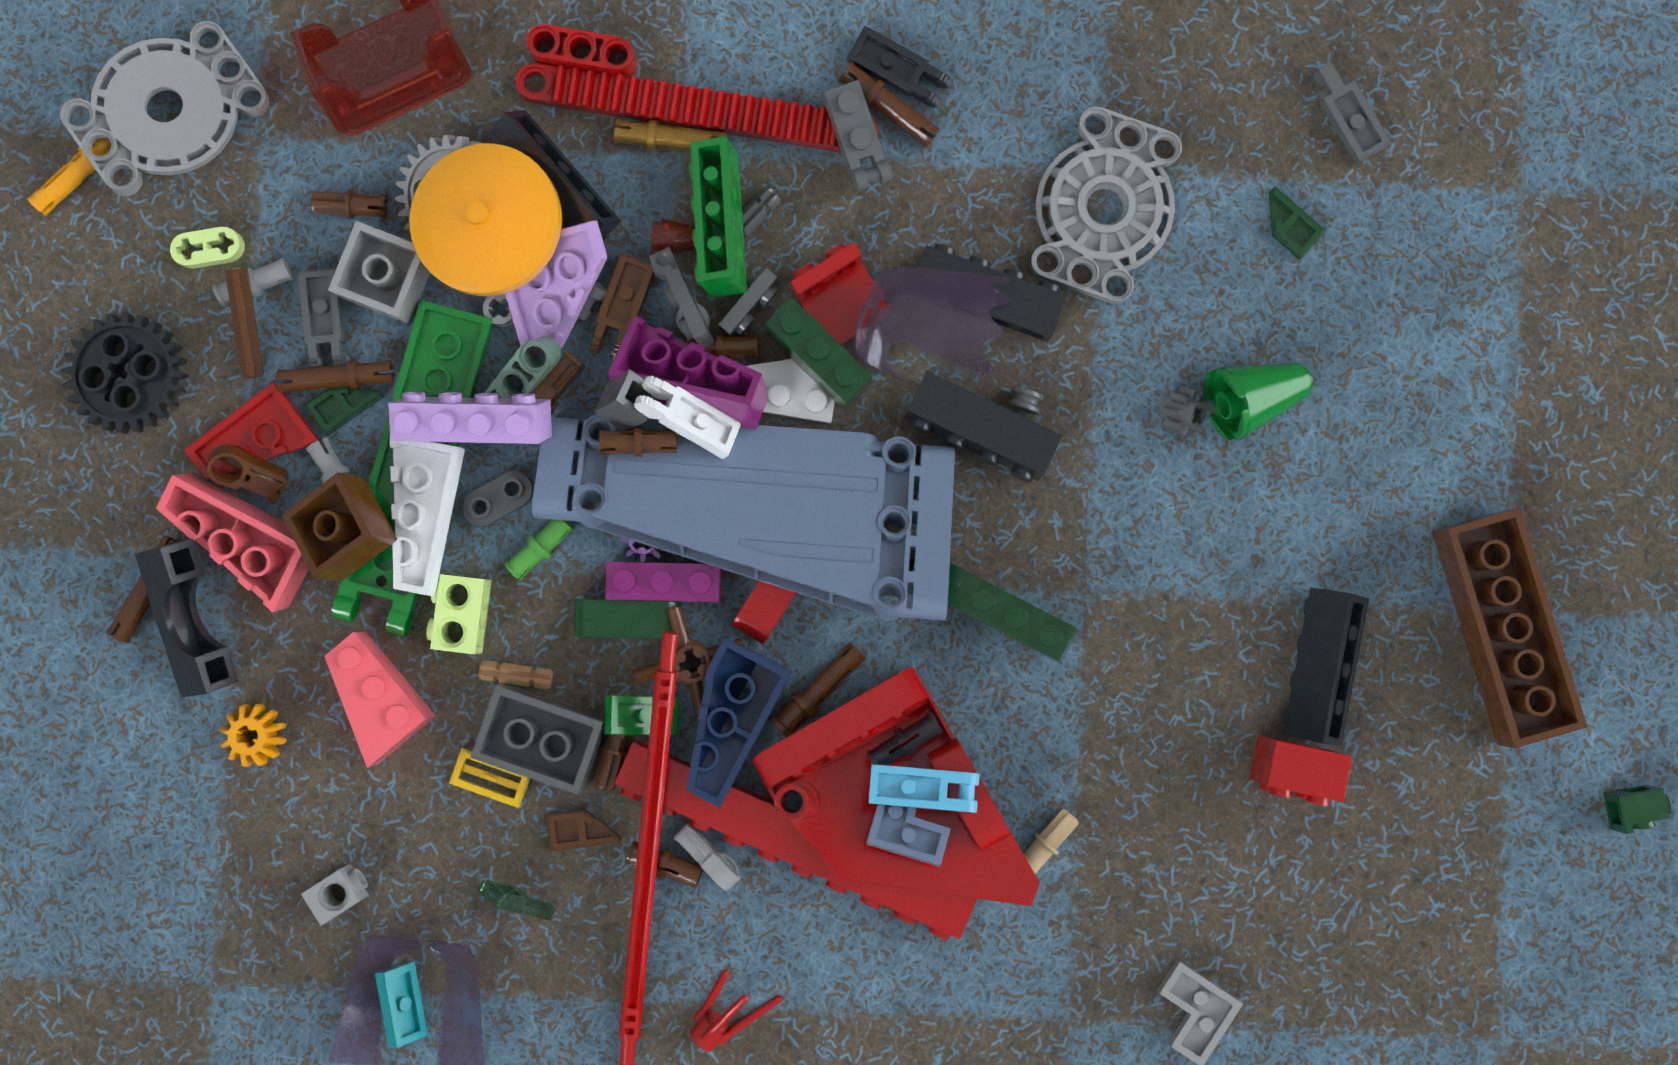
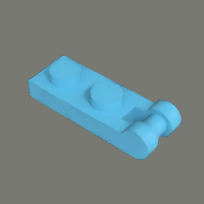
(922, 788)

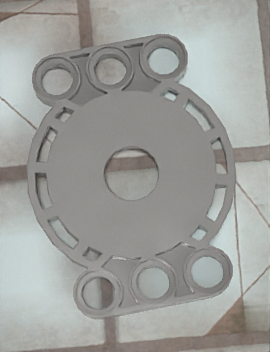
(181, 143)
(1113, 168)

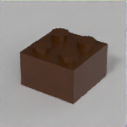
(339, 527)

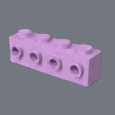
(470, 419)

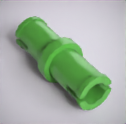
(538, 548)

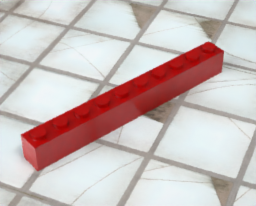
(754, 821)

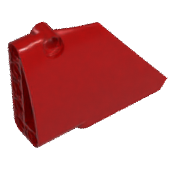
(833, 775)

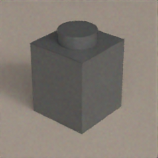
(618, 401)

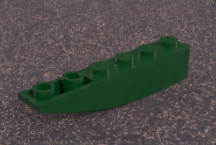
(1008, 614)

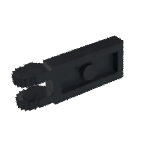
(896, 66)

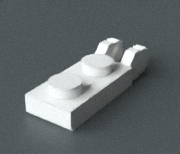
(688, 416)

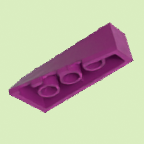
(713, 379)

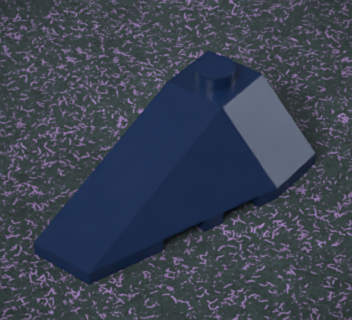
(734, 708)

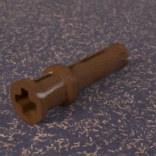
(805, 703)

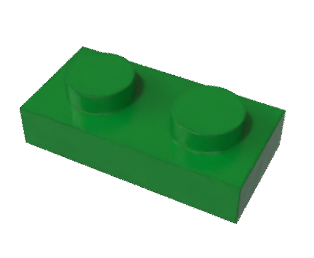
(633, 715)

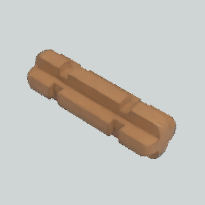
(515, 674)

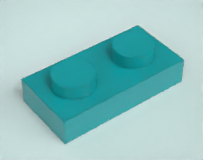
(401, 1004)

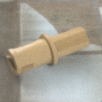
(1050, 839)

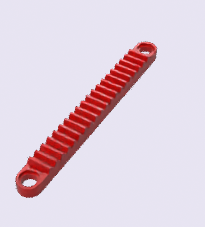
(680, 106)

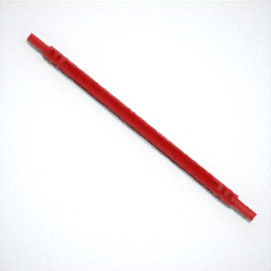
(648, 848)

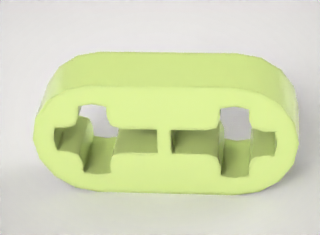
(208, 256)

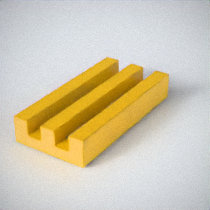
(460, 766)

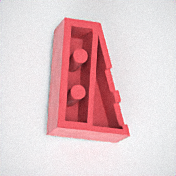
(375, 697)

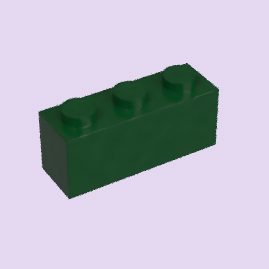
(818, 354)

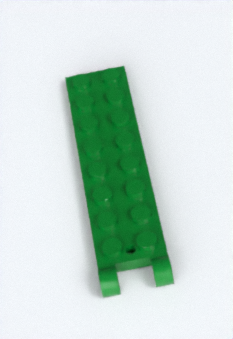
(440, 357)

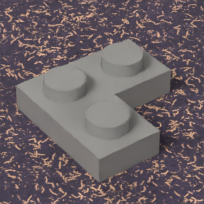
(1207, 1009)

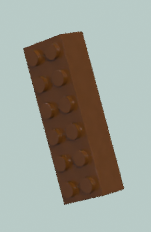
(1509, 628)

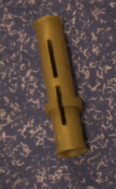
(660, 136)

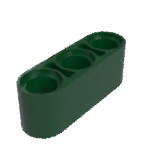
(621, 618)

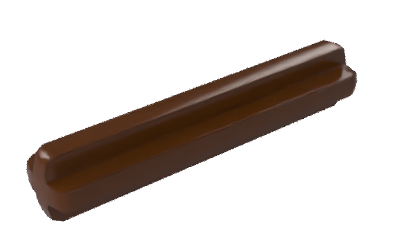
(244, 322)

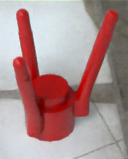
(711, 1028)

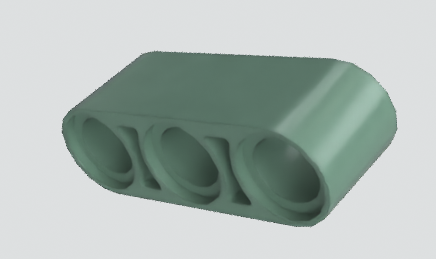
(527, 368)

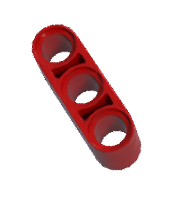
(570, 40)
(763, 611)

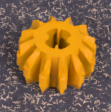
(259, 748)

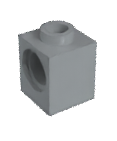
(321, 898)

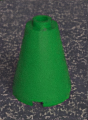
(1253, 395)

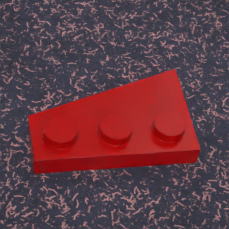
(262, 427)

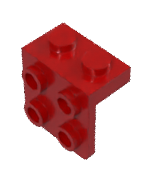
(836, 291)

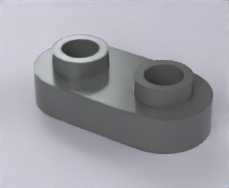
(497, 499)

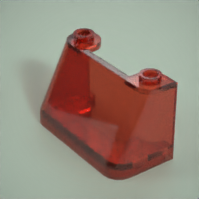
(382, 65)

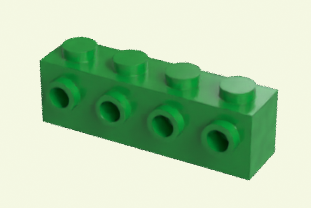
(718, 217)

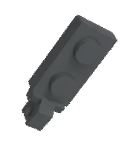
(1350, 114)
(680, 294)

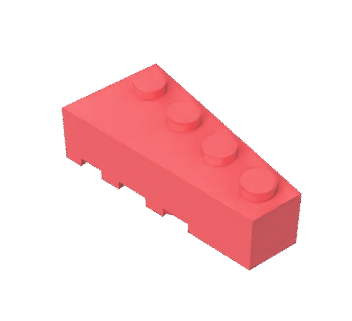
(238, 536)

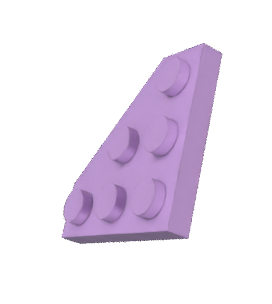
(558, 293)

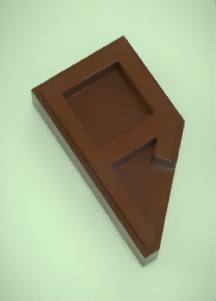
(578, 830)

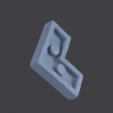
(903, 834)

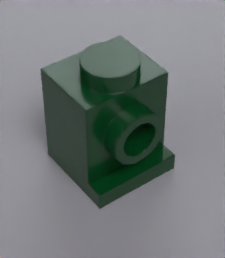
(1636, 808)

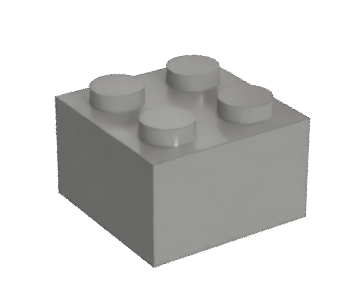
(380, 273)

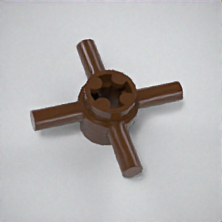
(690, 676)

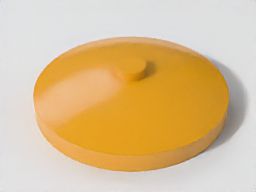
(485, 219)

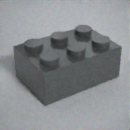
(539, 738)

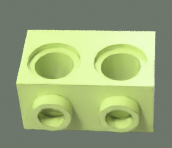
(470, 615)

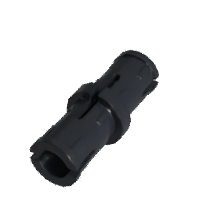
(926, 727)

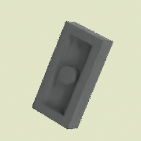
(760, 292)

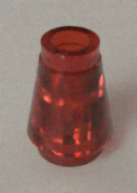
(673, 235)

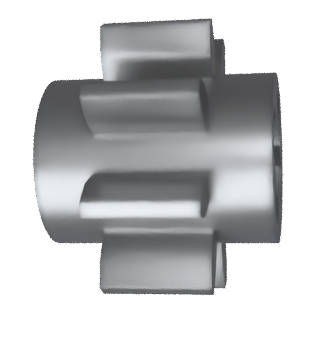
(1183, 410)

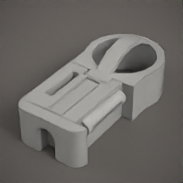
(709, 858)

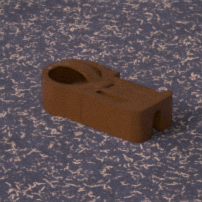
(559, 380)
(253, 472)

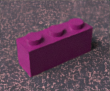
(663, 582)

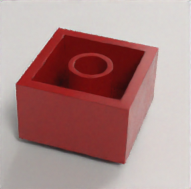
(1300, 768)

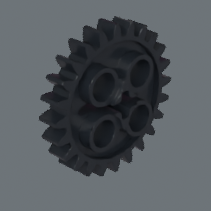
(98, 354)

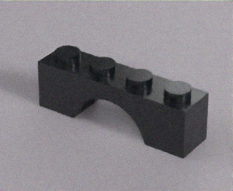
(171, 584)

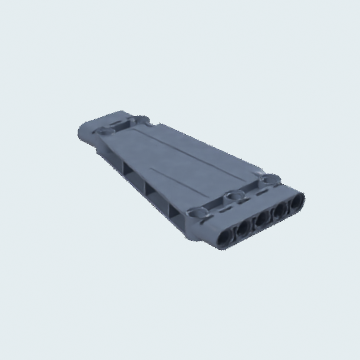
(778, 509)

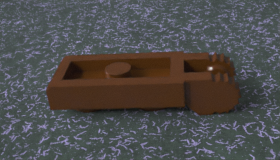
(622, 300)

